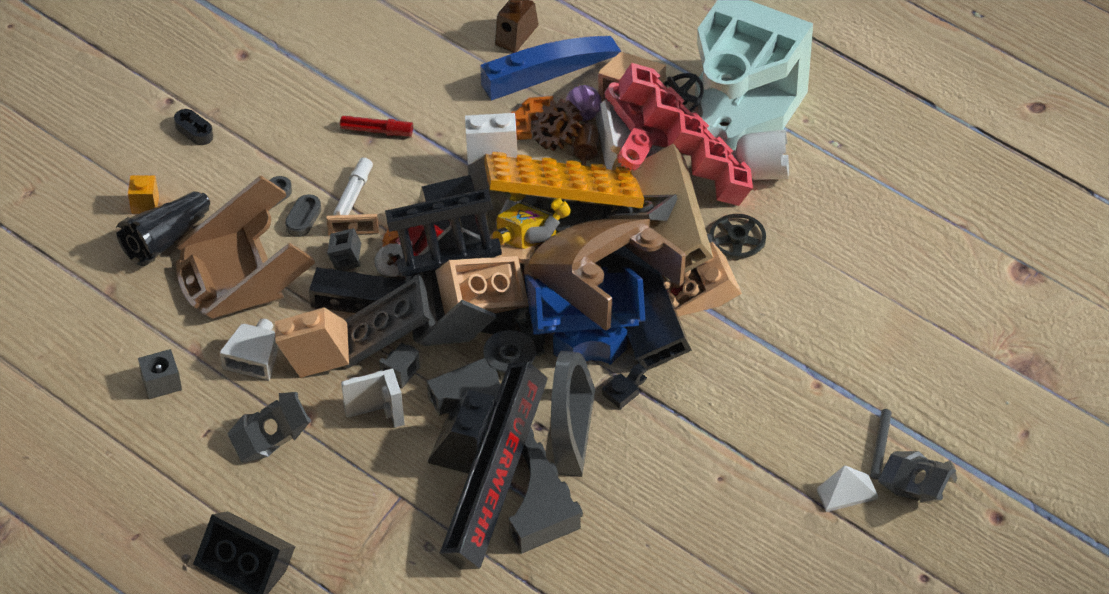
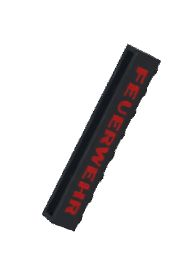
(494, 466)

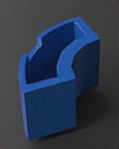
(593, 343)

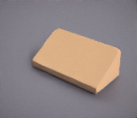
(361, 223)

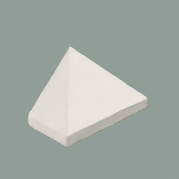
(846, 489)

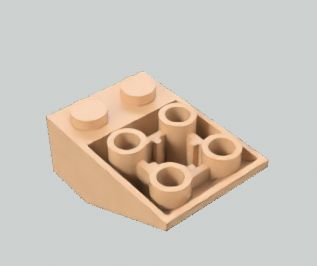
(705, 285)

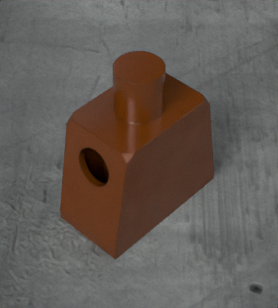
(515, 24)

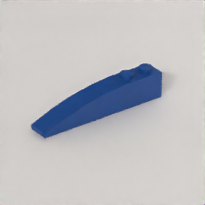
(544, 63)

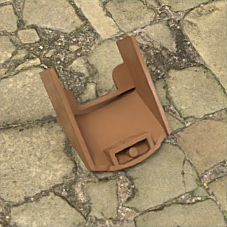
(570, 256)
(225, 262)

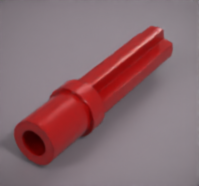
(389, 127)

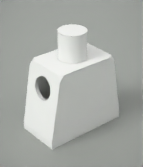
(251, 350)

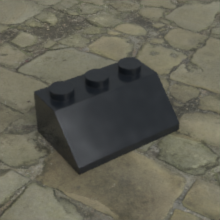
(243, 554)

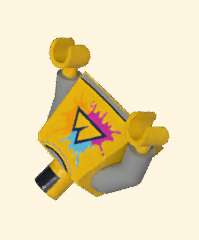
(527, 225)

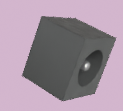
(160, 374)

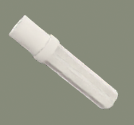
(356, 180)

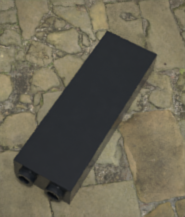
(661, 334)

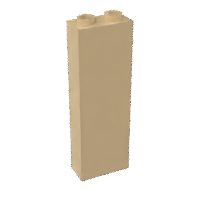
(666, 175)

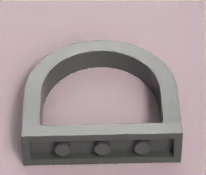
(571, 412)

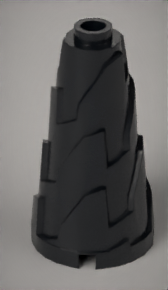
(157, 229)

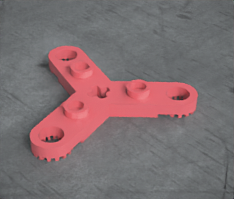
(641, 136)

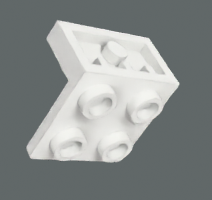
(372, 394)

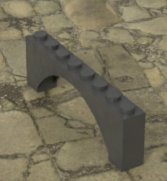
(547, 507)

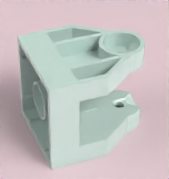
(751, 68)

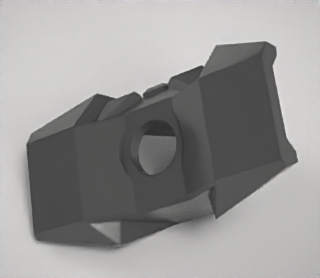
(249, 433)
(904, 466)

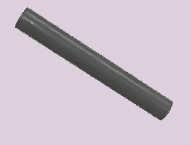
(880, 446)

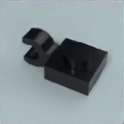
(624, 389)

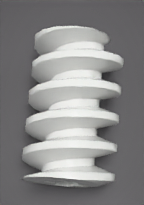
(381, 260)

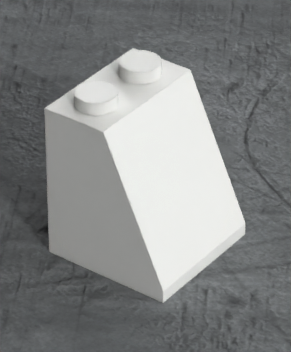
(487, 135)

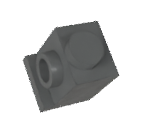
(344, 249)
(403, 361)

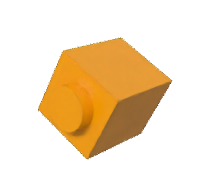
(142, 193)

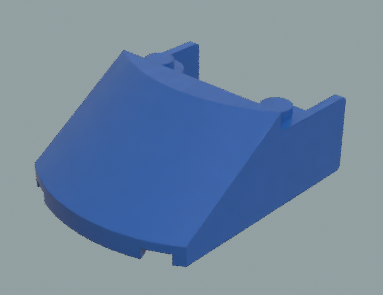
(554, 314)

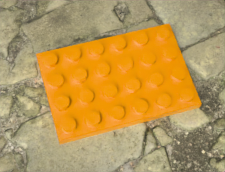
(562, 180)

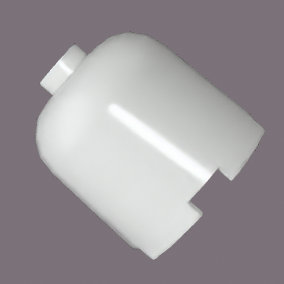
(764, 154)

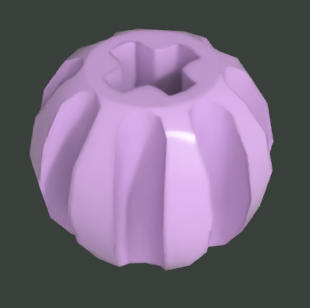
(586, 100)

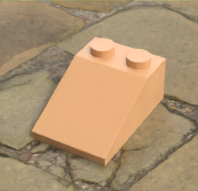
(485, 282)

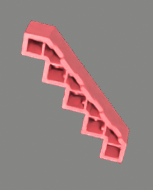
(688, 132)

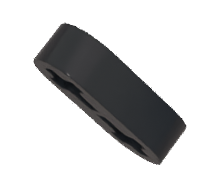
(196, 124)

